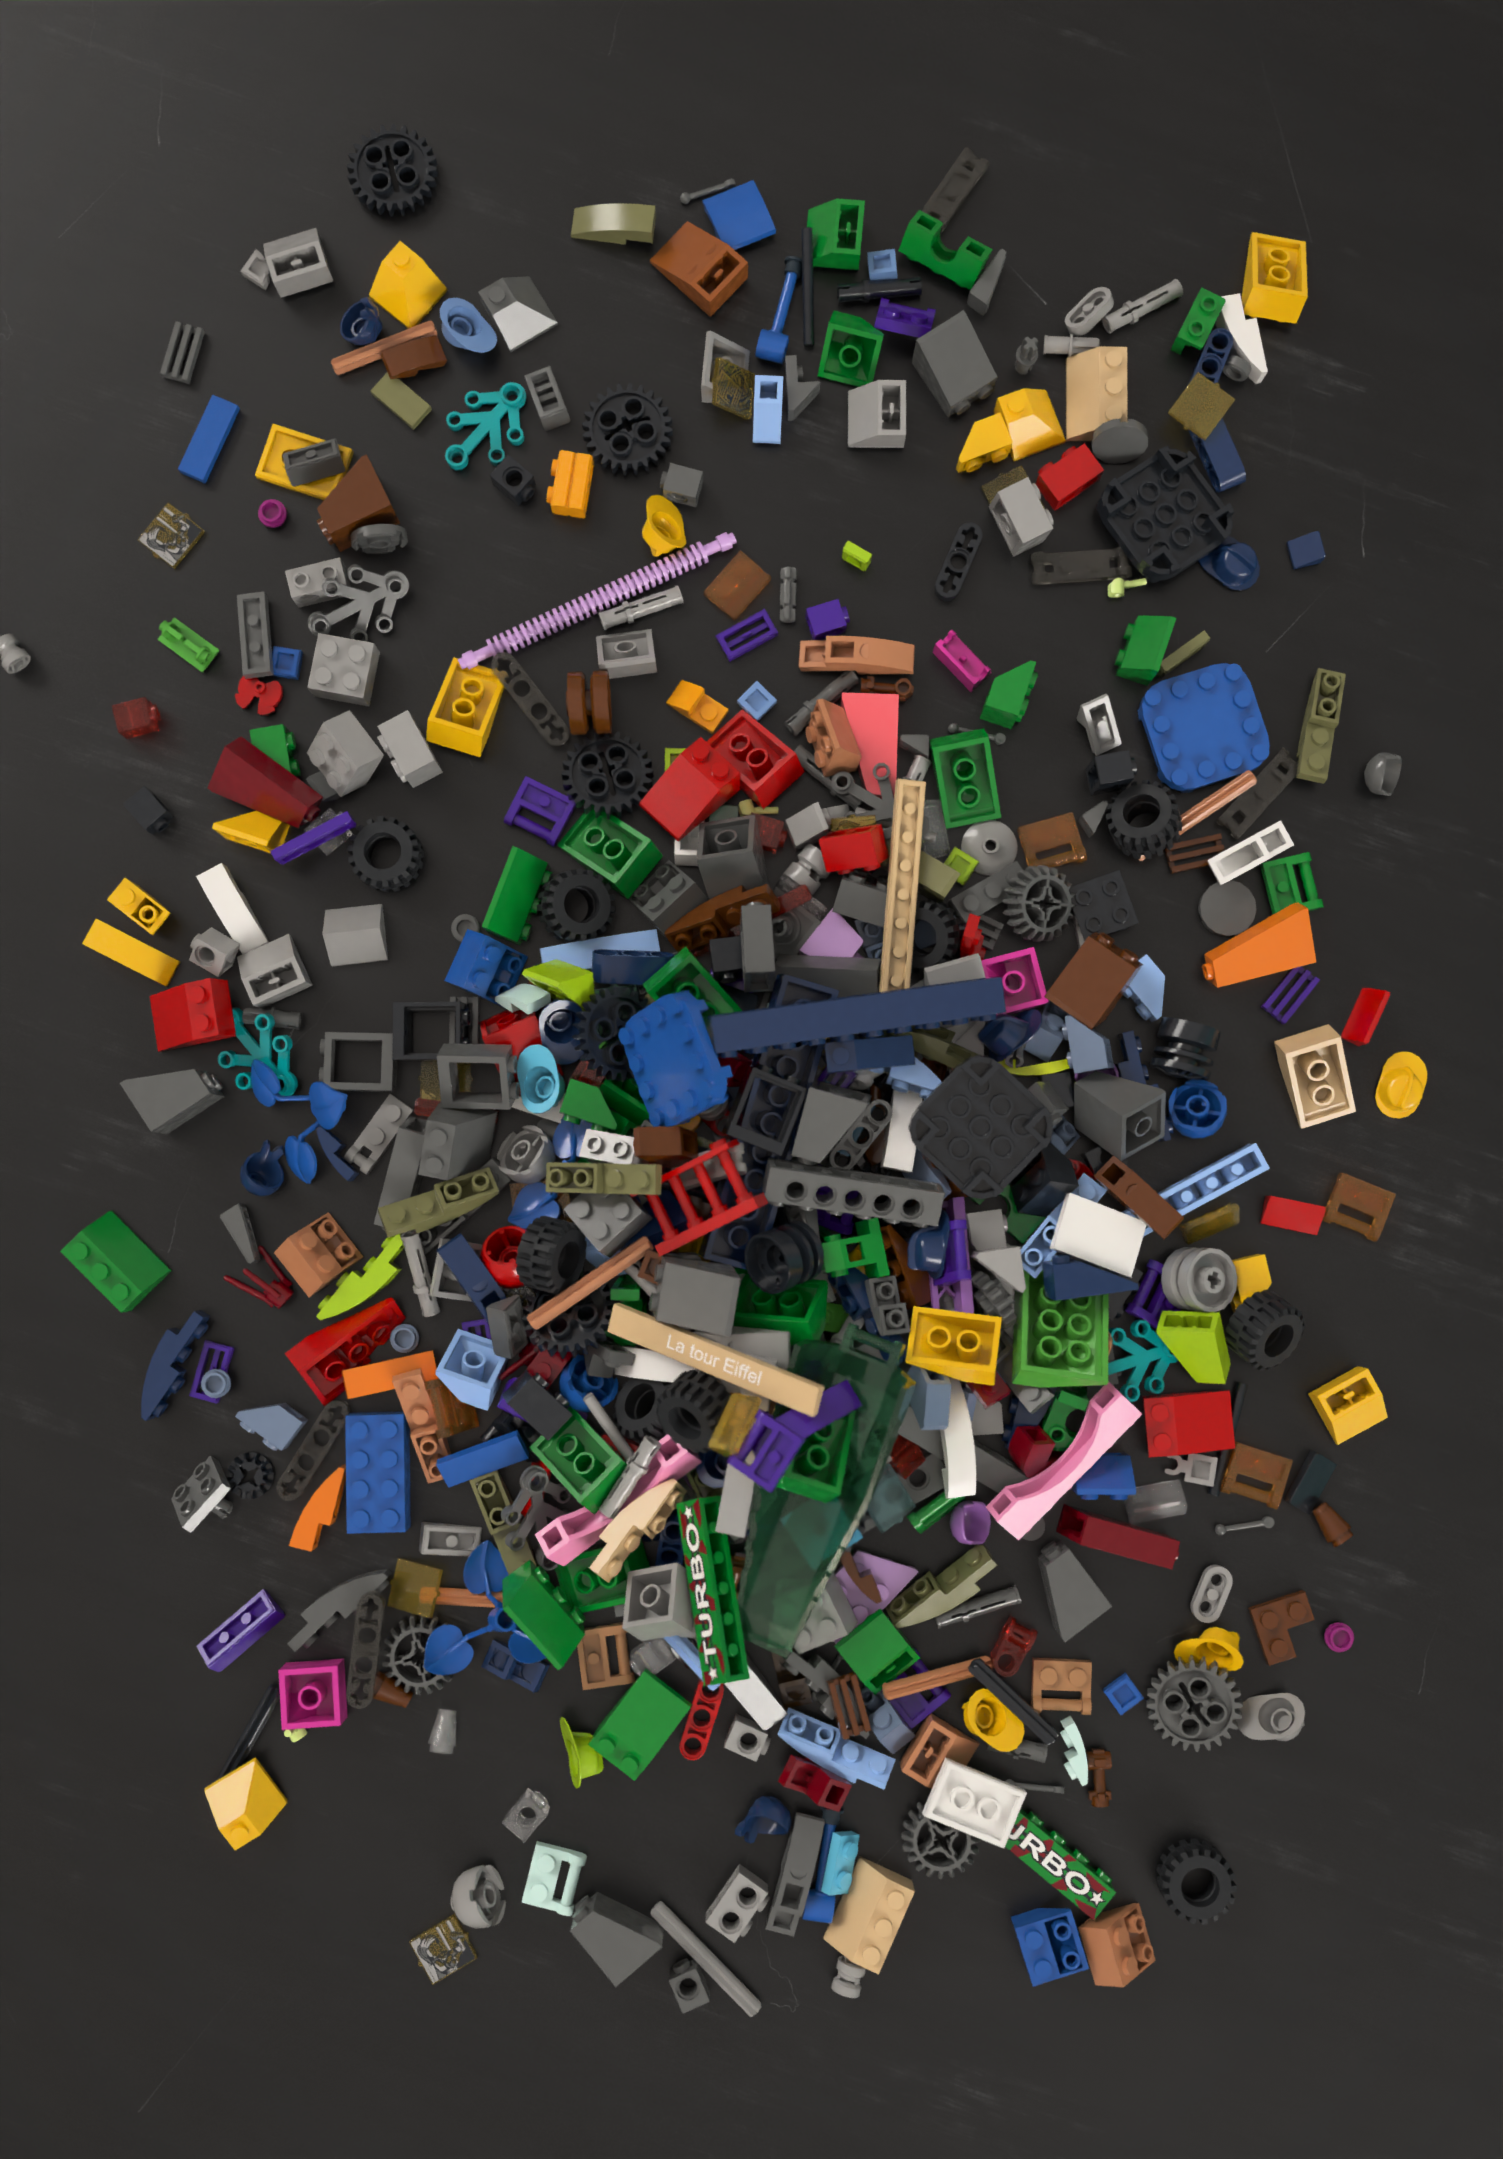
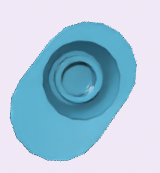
(539, 1079)

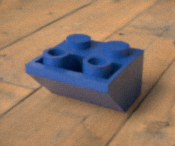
(485, 966)
(1108, 1476)
(1049, 1944)

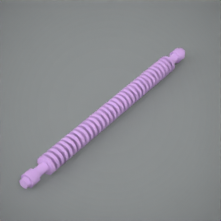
(723, 542)

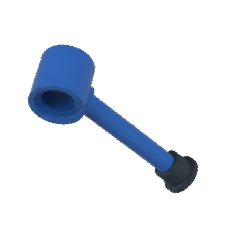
(773, 343)
(820, 1906)

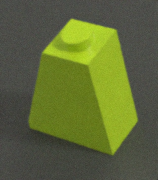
(1197, 1343)

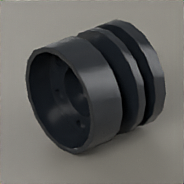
(1185, 1049)
(784, 1257)

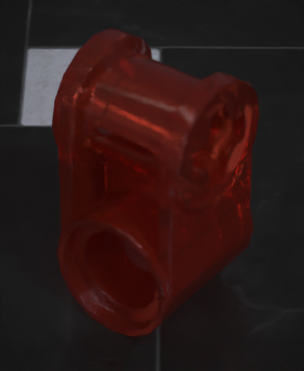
(1013, 1645)

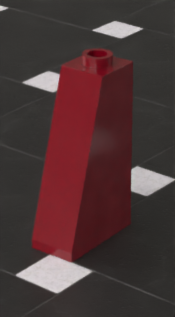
(263, 785)
(1117, 1537)

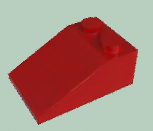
(760, 757)
(691, 789)
(192, 1014)
(1188, 1423)

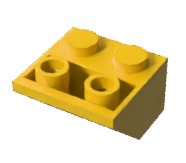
(1349, 1404)

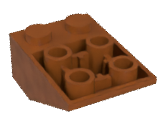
(701, 267)

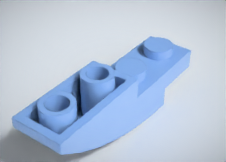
(912, 1078)
(1037, 1247)
(827, 1749)

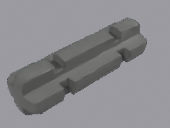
(788, 594)

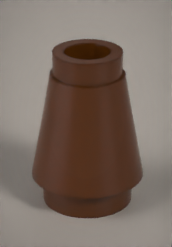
(1332, 1525)
(389, 1693)

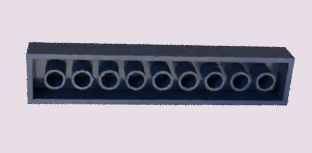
(859, 1014)
(763, 1115)

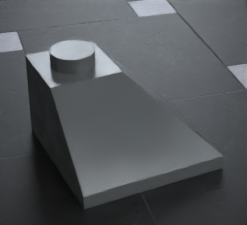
(516, 310)

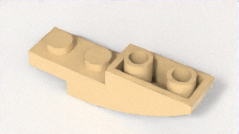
(642, 1516)

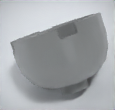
(525, 1155)
(478, 1898)

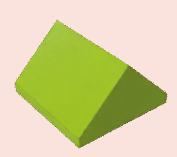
(562, 981)

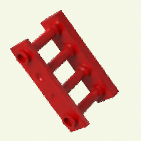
(721, 1213)

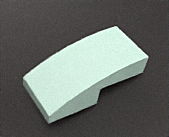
(524, 998)
(1077, 1761)

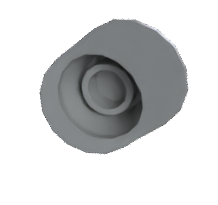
(1272, 1717)

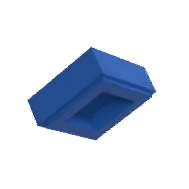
(287, 662)
(1123, 1693)

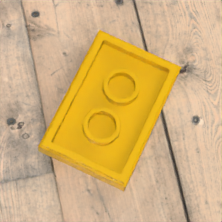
(272, 467)

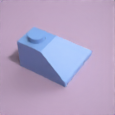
(471, 1369)

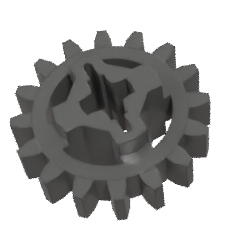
(993, 1299)

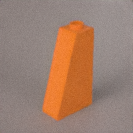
(1266, 948)

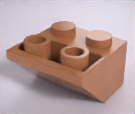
(832, 739)
(318, 1254)
(930, 1747)
(1117, 1945)

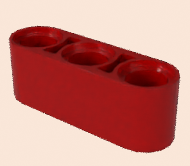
(700, 1729)

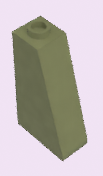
(934, 876)

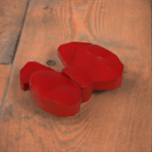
(268, 694)

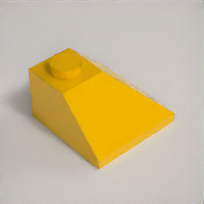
(406, 286)
(1029, 422)
(254, 830)
(244, 1803)

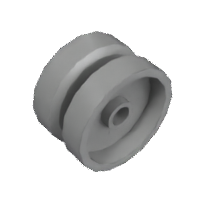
(1199, 1279)

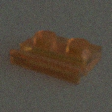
(737, 585)

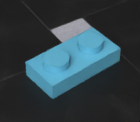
(840, 1863)

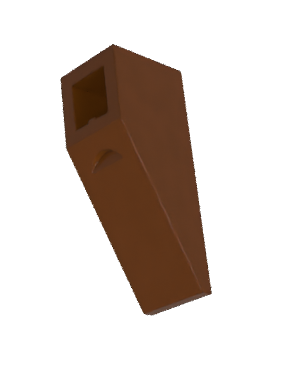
(1138, 1197)
(911, 1284)

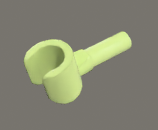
(1117, 586)
(746, 807)
(295, 1734)

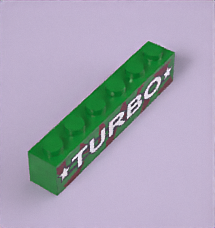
(712, 1592)
(1060, 1865)

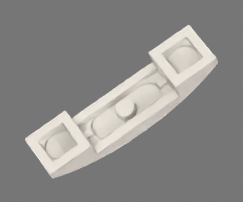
(652, 1366)
(958, 1447)

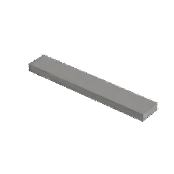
(737, 1487)

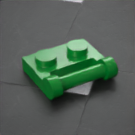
(1282, 884)
(933, 1512)

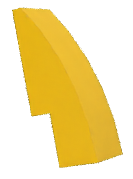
(131, 952)

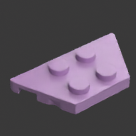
(889, 1578)

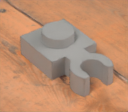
(1197, 1468)

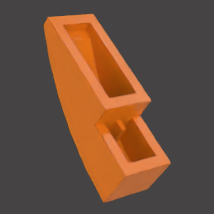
(379, 1375)
(320, 1510)

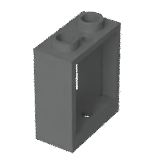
(757, 947)
(477, 1053)
(388, 1066)

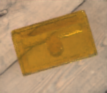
(1210, 1223)
(734, 1424)

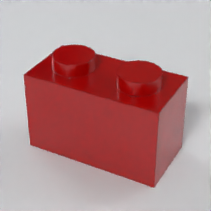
(1068, 476)
(854, 849)

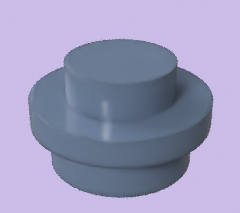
(404, 1338)
(216, 1383)

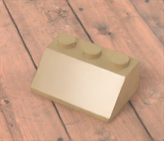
(1095, 390)
(869, 1914)

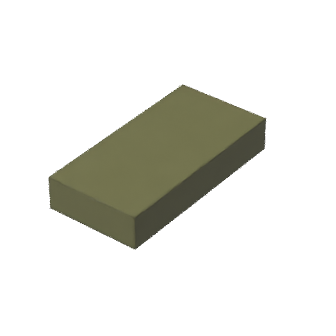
(401, 400)
(1183, 653)

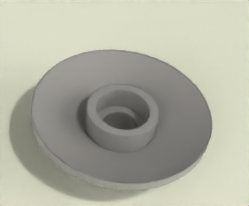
(997, 859)

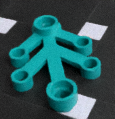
(488, 423)
(261, 1052)
(1140, 1359)

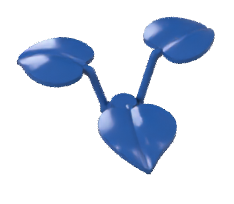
(326, 1106)
(533, 1199)
(447, 1648)

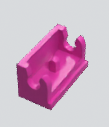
(961, 661)

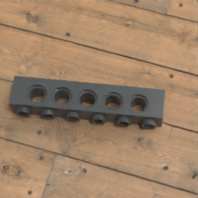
(841, 1181)

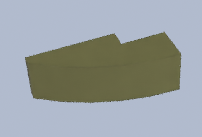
(614, 223)

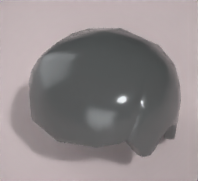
(1383, 773)

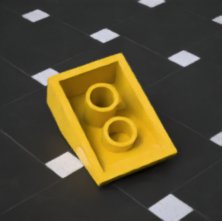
(1275, 278)
(464, 709)
(955, 1344)

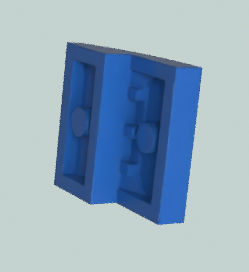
(739, 215)

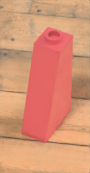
(876, 734)

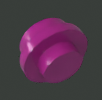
(272, 513)
(1339, 1637)

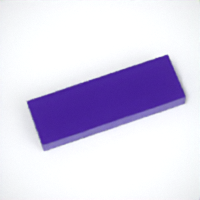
(313, 838)

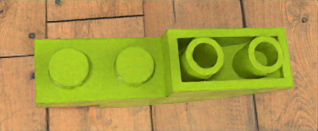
(358, 1288)

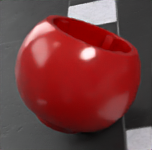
(500, 1255)

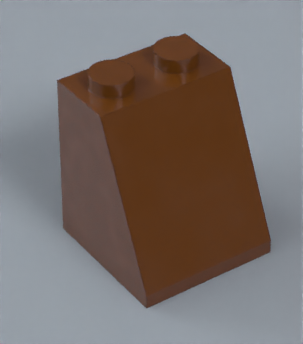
(354, 504)
(1094, 980)

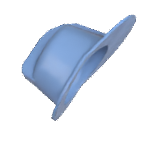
(466, 327)

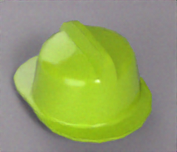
(582, 1758)

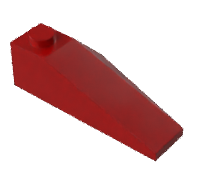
(342, 1347)

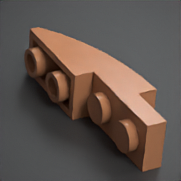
(857, 654)
(421, 1421)

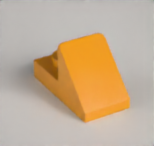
(697, 706)

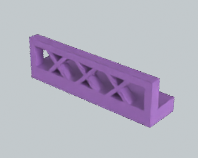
(962, 1290)

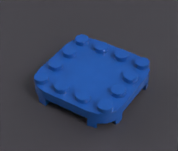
(1204, 727)
(674, 1059)

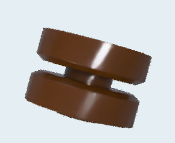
(589, 702)

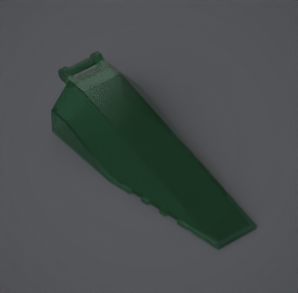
(801, 1540)

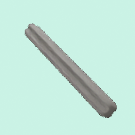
(706, 1959)

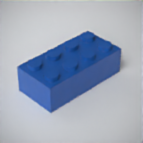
(377, 1472)

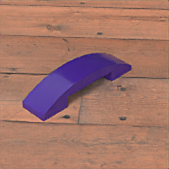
(834, 1405)

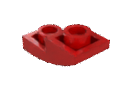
(972, 938)

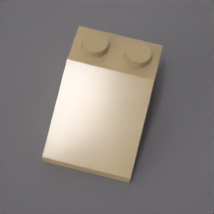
(1316, 1075)

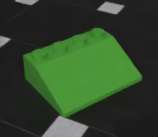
(1059, 1340)

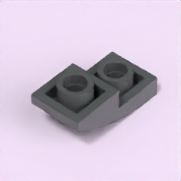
(886, 1307)

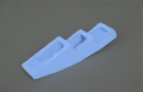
(580, 952)

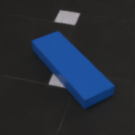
(208, 439)
(482, 1458)

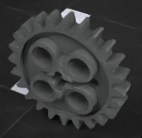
(1171, 1715)

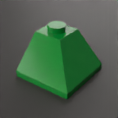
(850, 350)

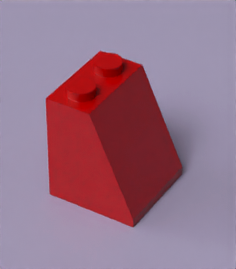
(515, 1030)

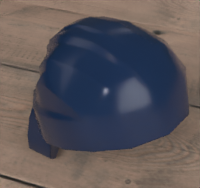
(361, 323)
(262, 1172)
(765, 1816)

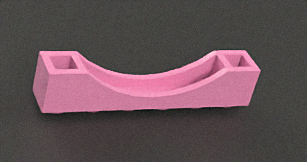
(1026, 1502)
(579, 1530)

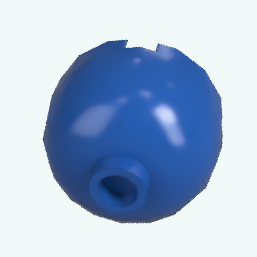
(1197, 1109)
(576, 1384)

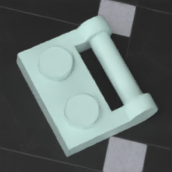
(544, 1876)

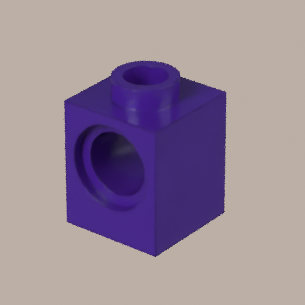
(827, 619)

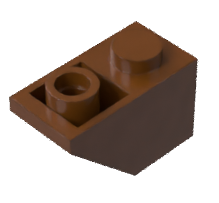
(665, 1145)

